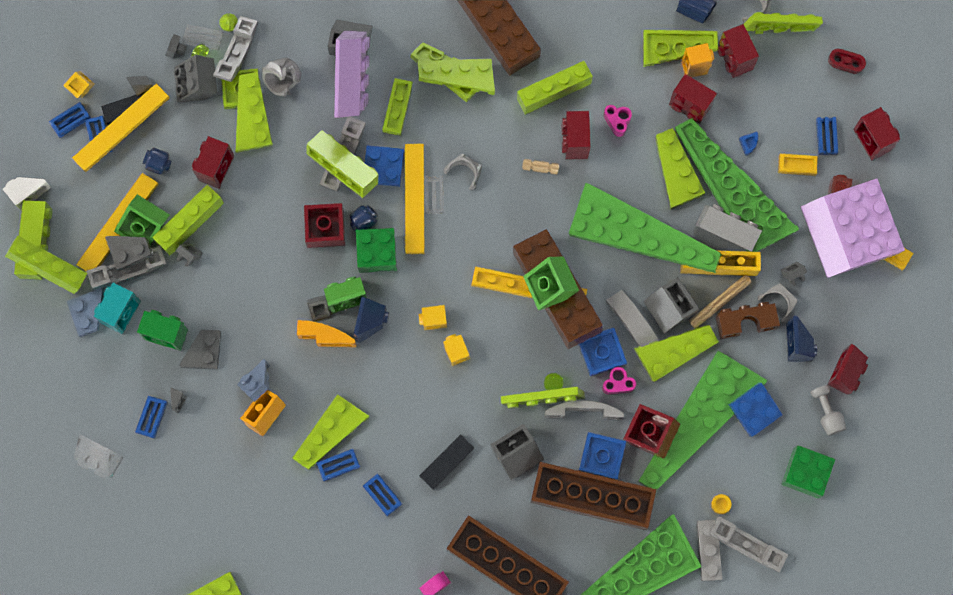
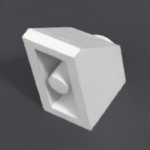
(25, 189)

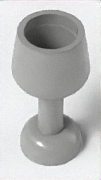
(833, 421)

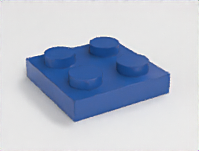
(387, 163)
(603, 352)
(755, 409)
(602, 456)

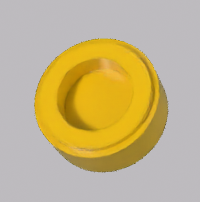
(721, 504)

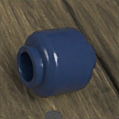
(157, 161)
(363, 218)

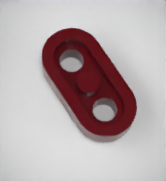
(846, 60)

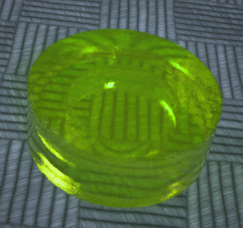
(201, 50)
(553, 381)

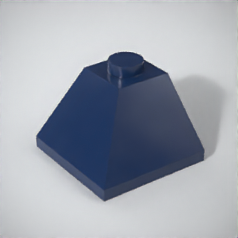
(369, 319)
(799, 342)

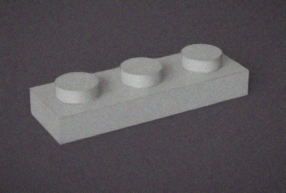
(708, 552)

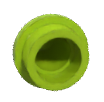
(228, 22)

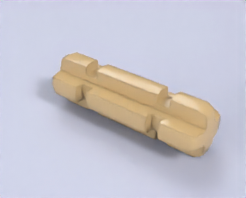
(540, 166)

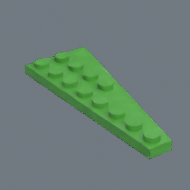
(734, 188)
(619, 225)
(702, 415)
(650, 564)

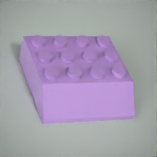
(351, 73)
(852, 228)

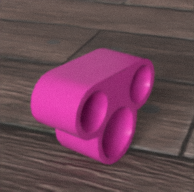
(614, 120)
(618, 386)
(435, 584)

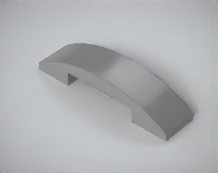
(237, 50)
(350, 138)
(105, 276)
(632, 318)
(609, 412)
(748, 545)

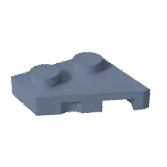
(83, 313)
(256, 381)

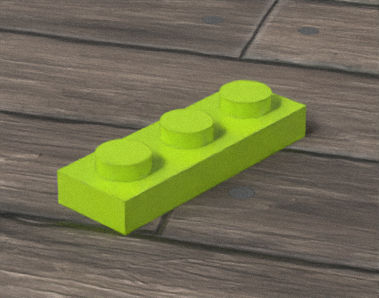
(397, 106)

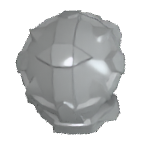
(281, 76)

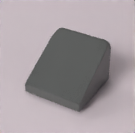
(139, 84)
(318, 308)
(177, 399)

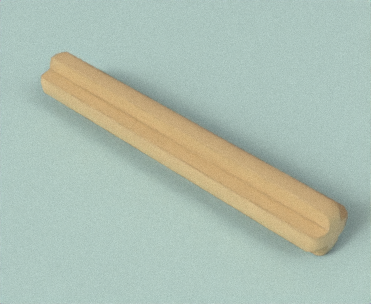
(720, 301)

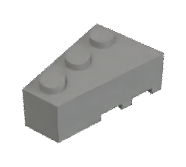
(729, 227)

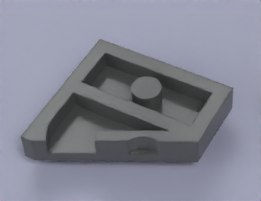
(128, 250)
(203, 351)

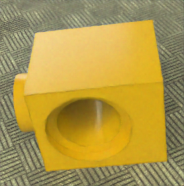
(79, 84)
(433, 317)
(456, 349)

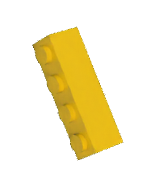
(732, 263)

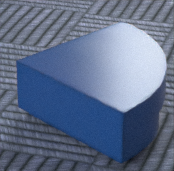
(749, 142)

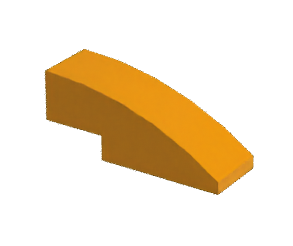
(325, 335)

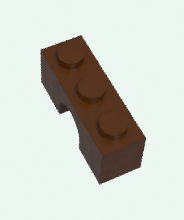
(763, 315)

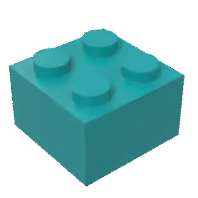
(116, 308)

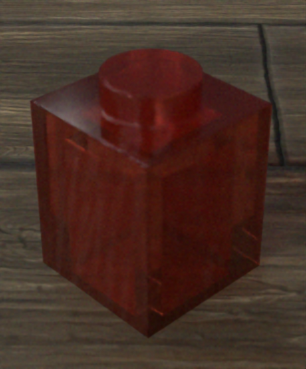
(839, 183)

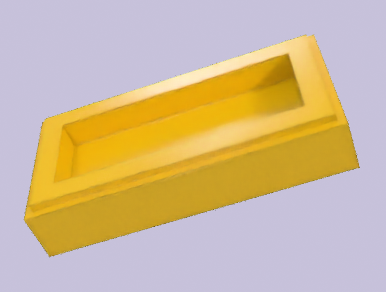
(797, 164)

